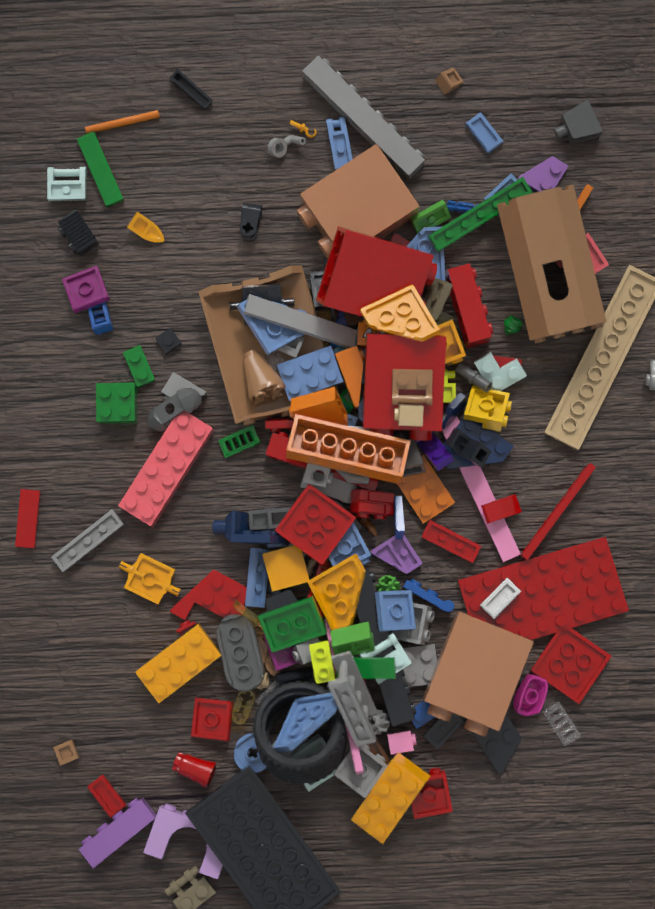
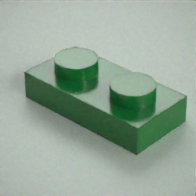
(139, 366)

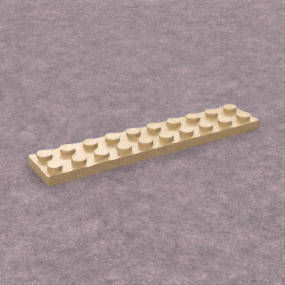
(602, 359)

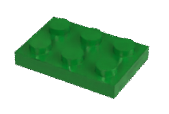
(292, 624)

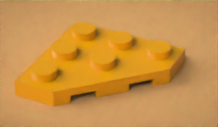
(401, 315)
(339, 591)

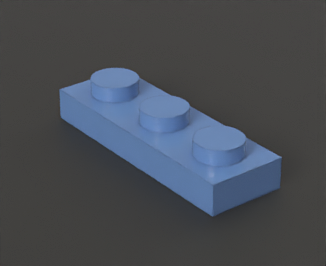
(256, 579)

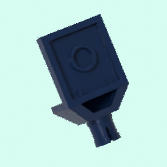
(237, 530)

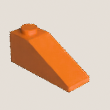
(351, 367)

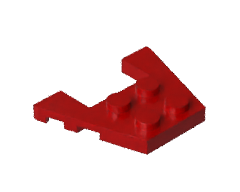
(215, 593)

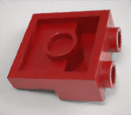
(433, 797)

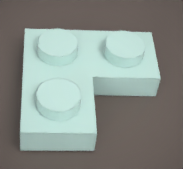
(502, 376)

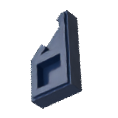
(454, 409)

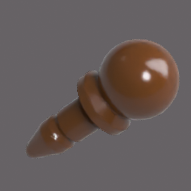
(368, 525)

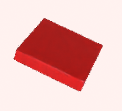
(212, 719)

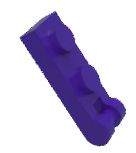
(435, 452)

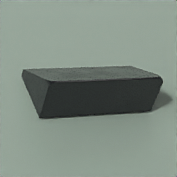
(304, 675)

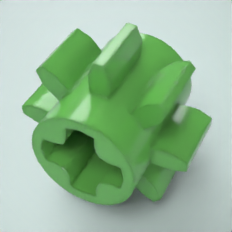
(388, 583)

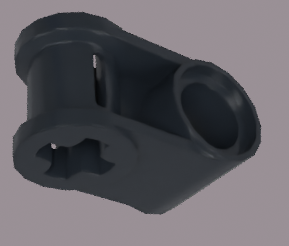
(250, 218)

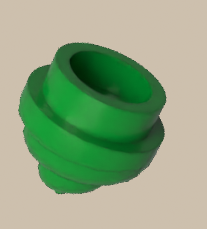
(512, 325)

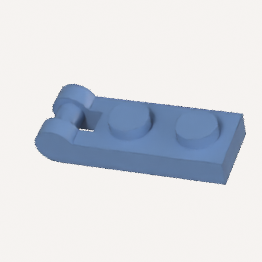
(339, 142)

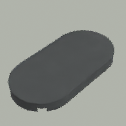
(240, 652)

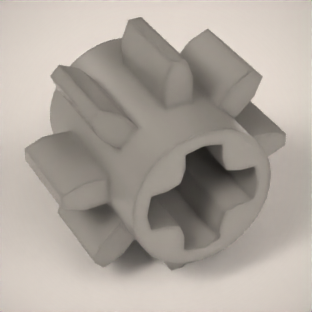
(379, 722)

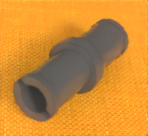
(473, 377)

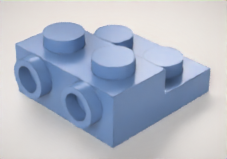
(349, 545)

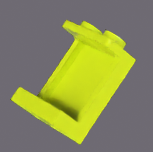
(322, 661)

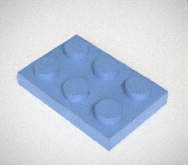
(310, 373)

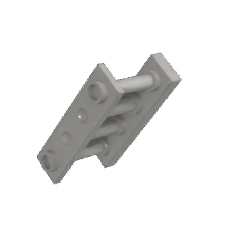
(353, 699)

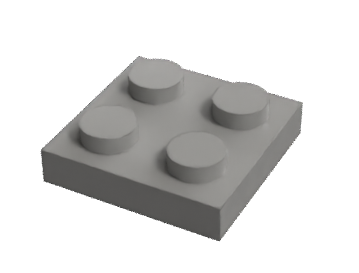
(422, 664)

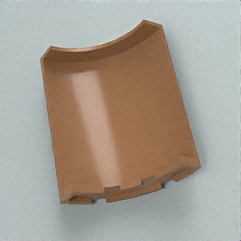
(234, 339)

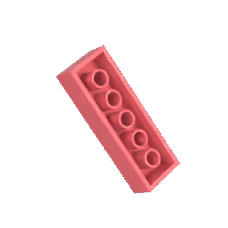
(166, 468)

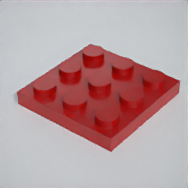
(315, 524)
(571, 663)

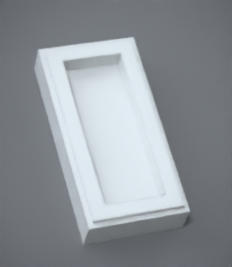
(500, 598)

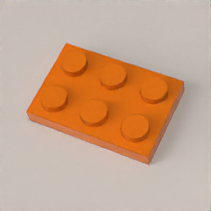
(426, 493)

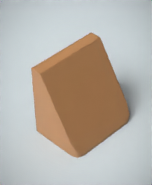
(448, 80)

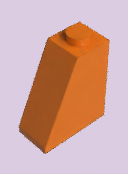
(320, 405)

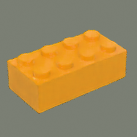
(178, 663)
(390, 797)

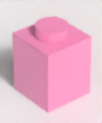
(401, 741)

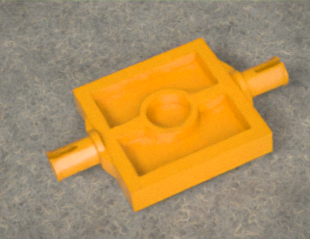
(149, 578)

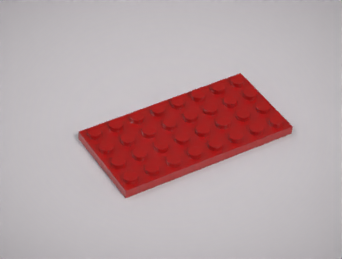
(555, 589)

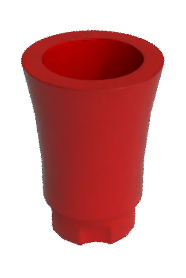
(195, 768)

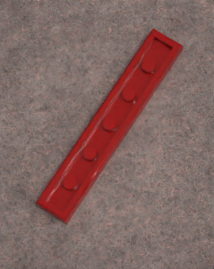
(557, 511)

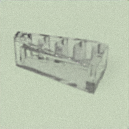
(565, 741)

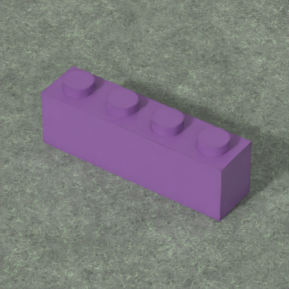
(117, 832)

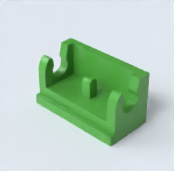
(353, 638)

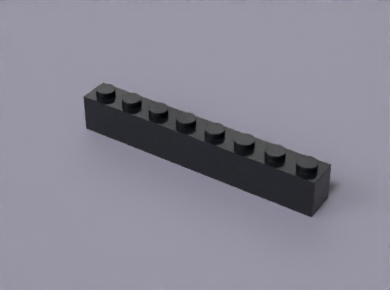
(393, 691)

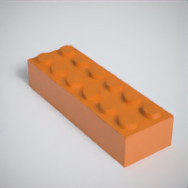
(347, 449)

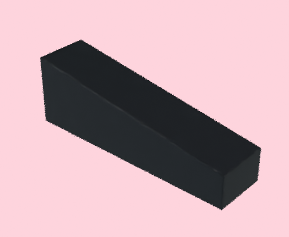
(190, 89)

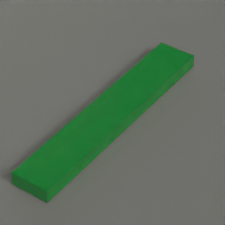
(477, 215)

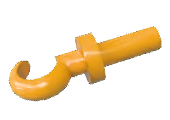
(302, 128)

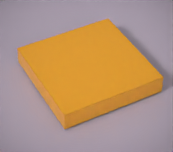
(285, 568)

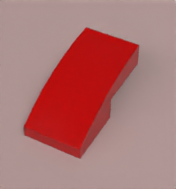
(501, 508)

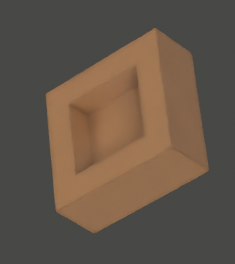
(66, 752)

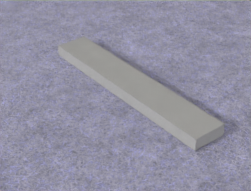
(300, 321)

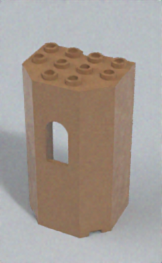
(542, 231)

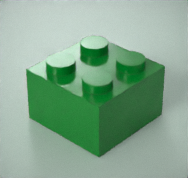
(116, 403)

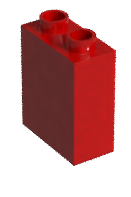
(369, 269)
(391, 352)

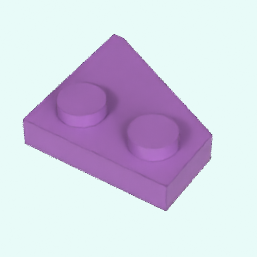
(545, 175)
(398, 554)

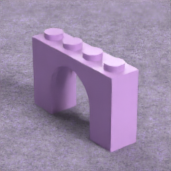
(165, 824)

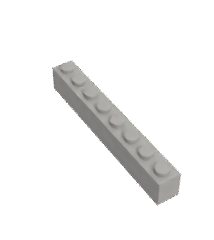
(363, 116)

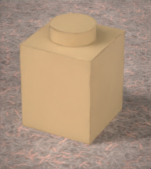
(409, 415)

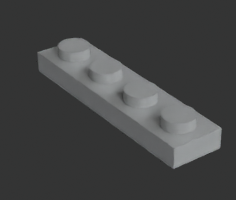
(87, 540)

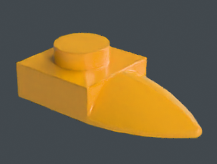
(145, 228)

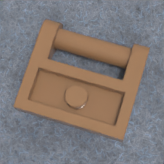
(412, 379)

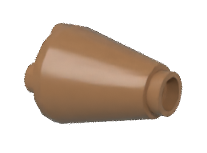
(261, 379)

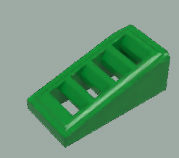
(255, 442)

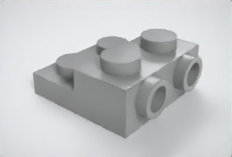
(423, 615)
(373, 768)

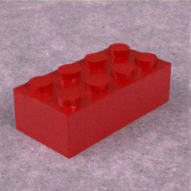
(468, 306)

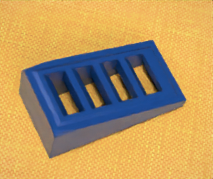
(101, 324)

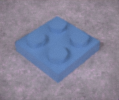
(395, 610)

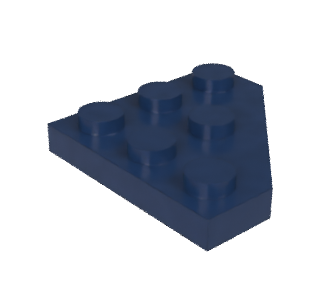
(498, 445)

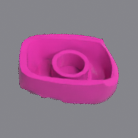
(530, 695)

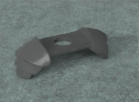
(184, 400)

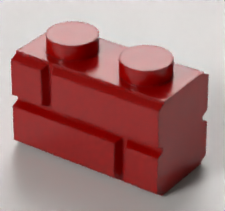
(371, 503)

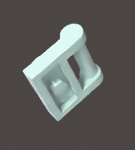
(67, 189)
(399, 654)

